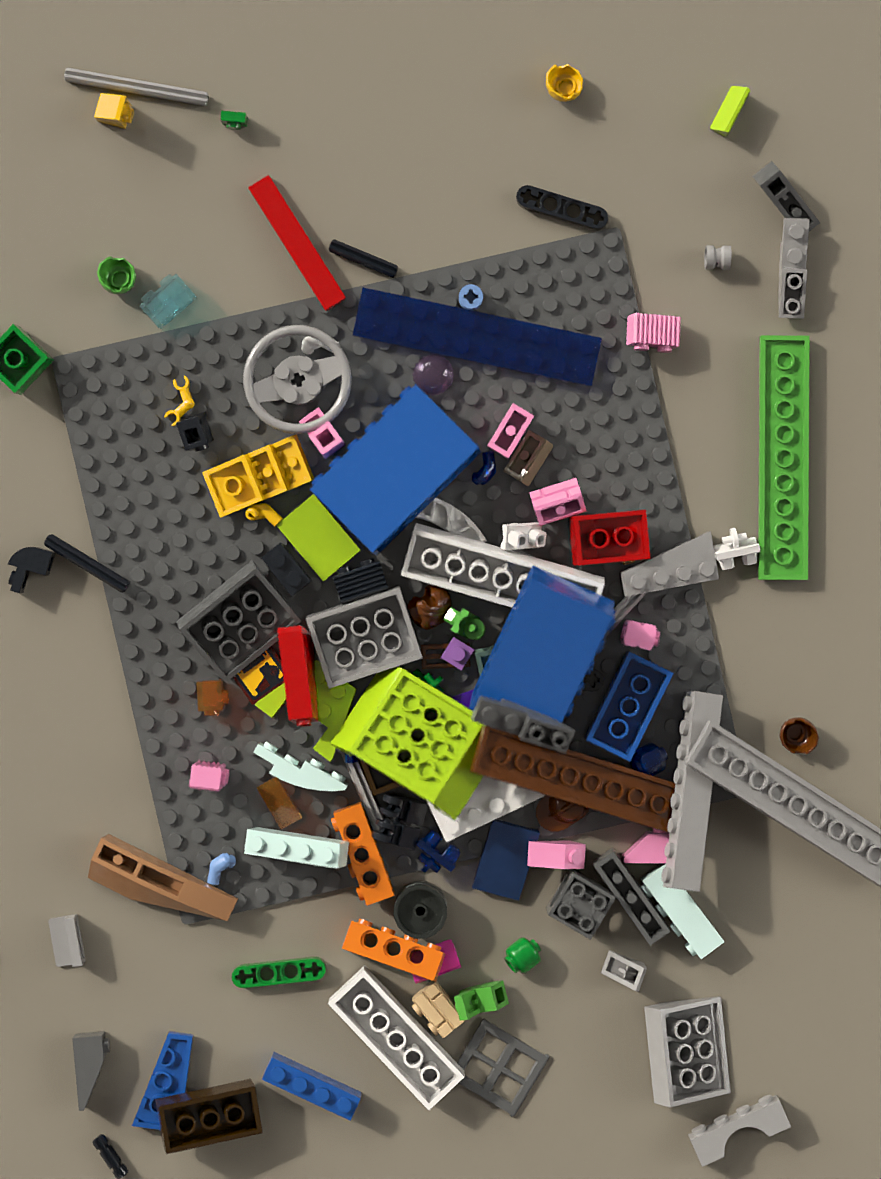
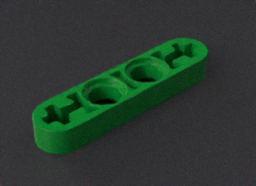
(278, 969)

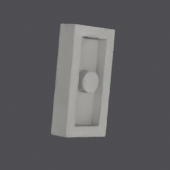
(67, 941)

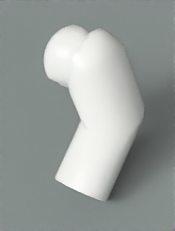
(310, 344)

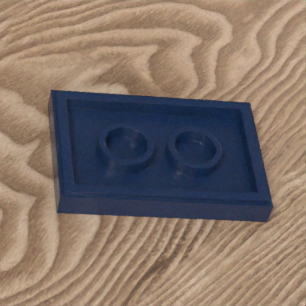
(504, 859)

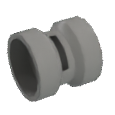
(717, 257)

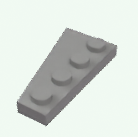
(680, 566)

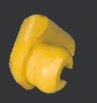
(263, 511)

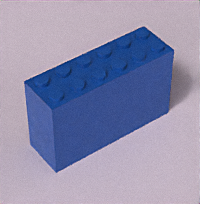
(395, 469)
(546, 645)

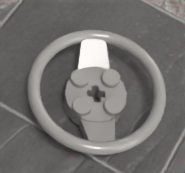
(280, 387)

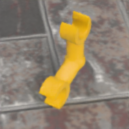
(188, 402)

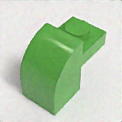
(481, 998)

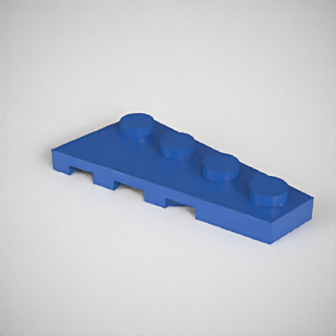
(167, 1078)

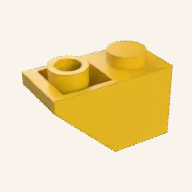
(114, 110)

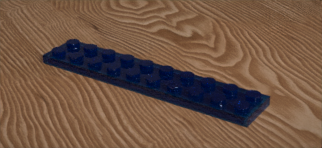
(477, 336)

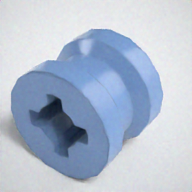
(470, 301)

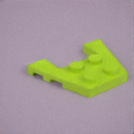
(332, 708)

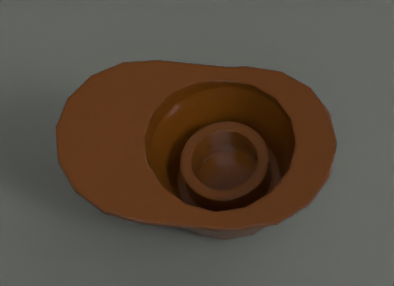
(558, 814)

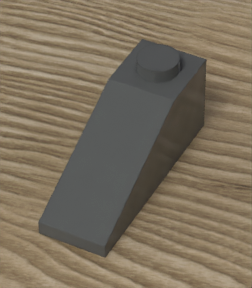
(783, 194)
(89, 1056)

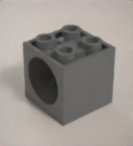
(580, 903)

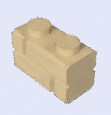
(437, 1008)

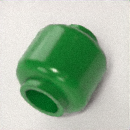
(522, 955)

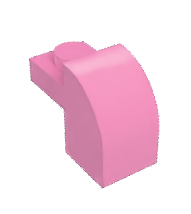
(325, 437)

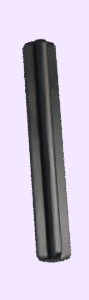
(86, 563)

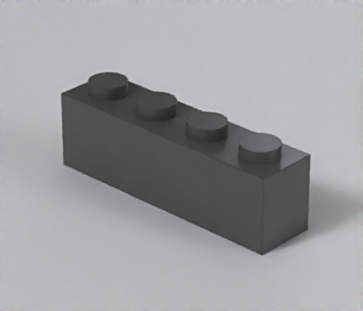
(631, 896)

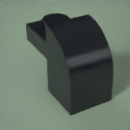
(26, 560)

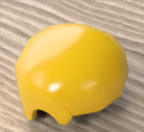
(564, 83)

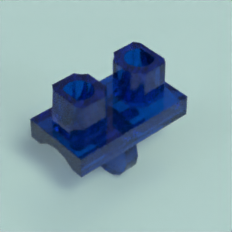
(446, 858)

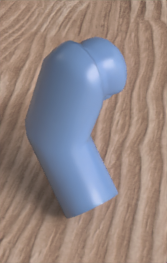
(218, 865)

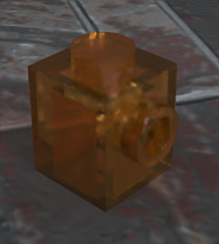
(211, 696)

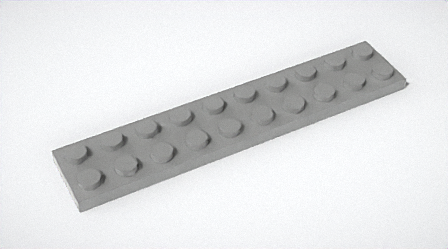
(788, 800)

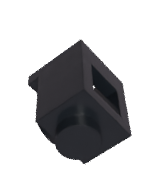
(189, 436)

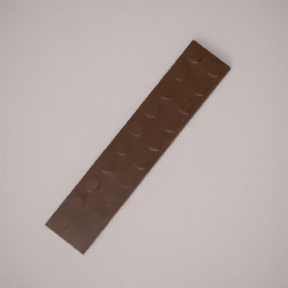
(574, 778)

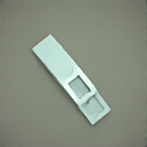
(309, 776)

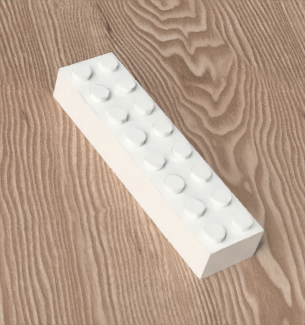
(479, 567)

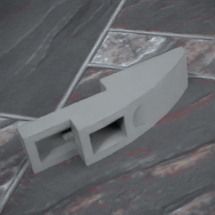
(793, 267)

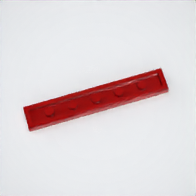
(297, 243)

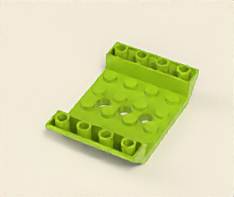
(383, 727)

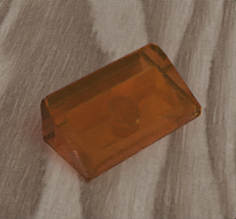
(279, 802)

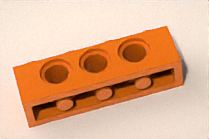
(382, 887)
(356, 943)

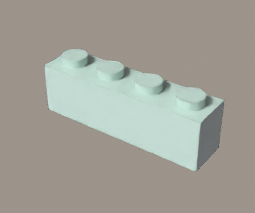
(296, 847)
(684, 912)

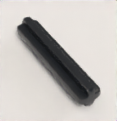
(363, 258)

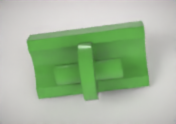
(465, 624)

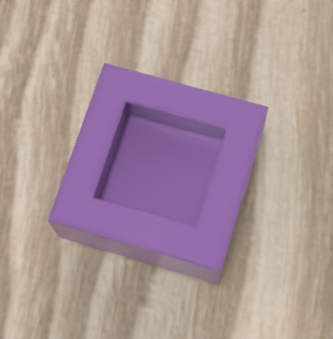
(457, 653)

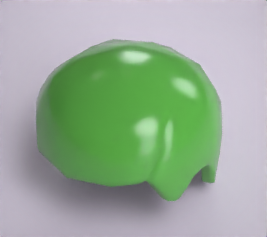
(116, 275)

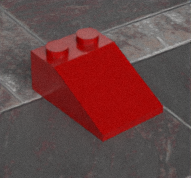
(609, 537)

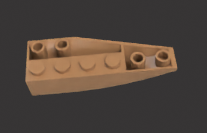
(155, 881)

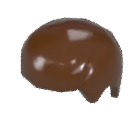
(799, 735)

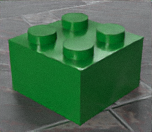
(21, 359)

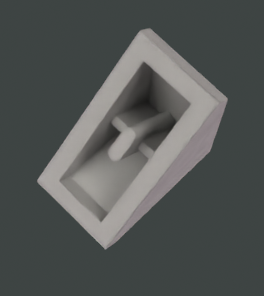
(624, 970)

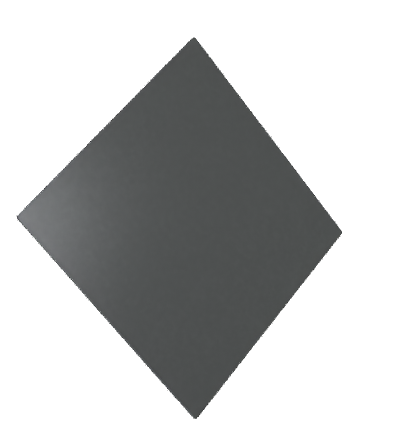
(165, 536)

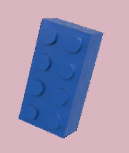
(628, 706)

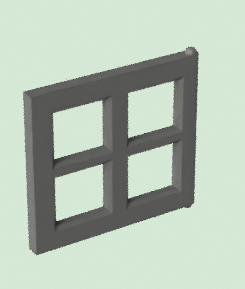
(500, 1067)

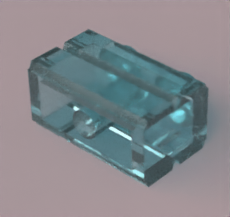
(167, 300)

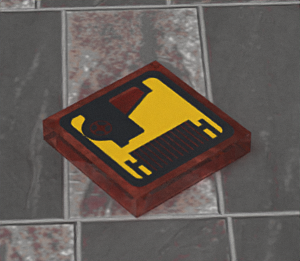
(261, 676)

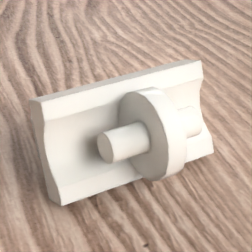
(523, 536)
(735, 546)

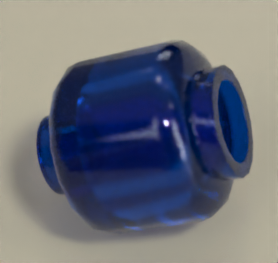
(649, 759)

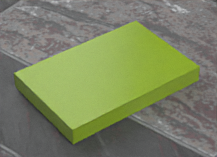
(318, 537)

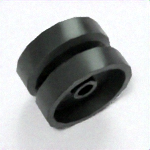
(420, 895)

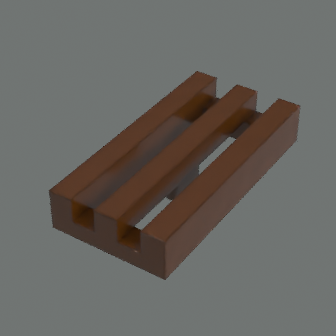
(437, 656)

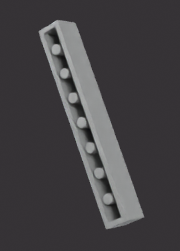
(690, 799)

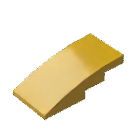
(258, 476)

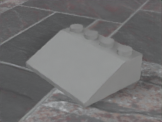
(364, 637)
(687, 1050)

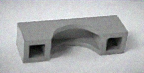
(711, 1139)

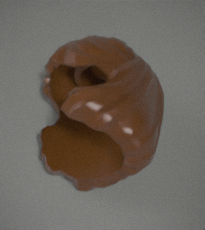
(431, 608)

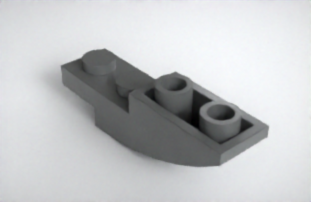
(525, 722)

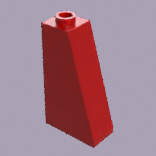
(298, 674)

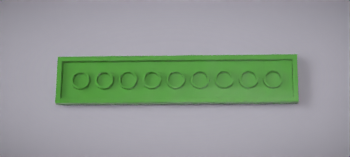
(783, 457)

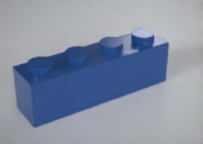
(312, 1086)

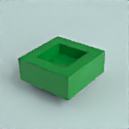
(234, 120)

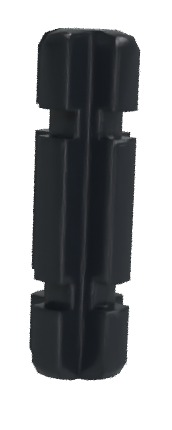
(110, 1156)

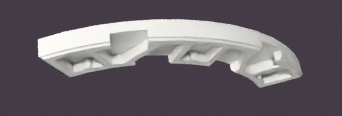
(451, 520)

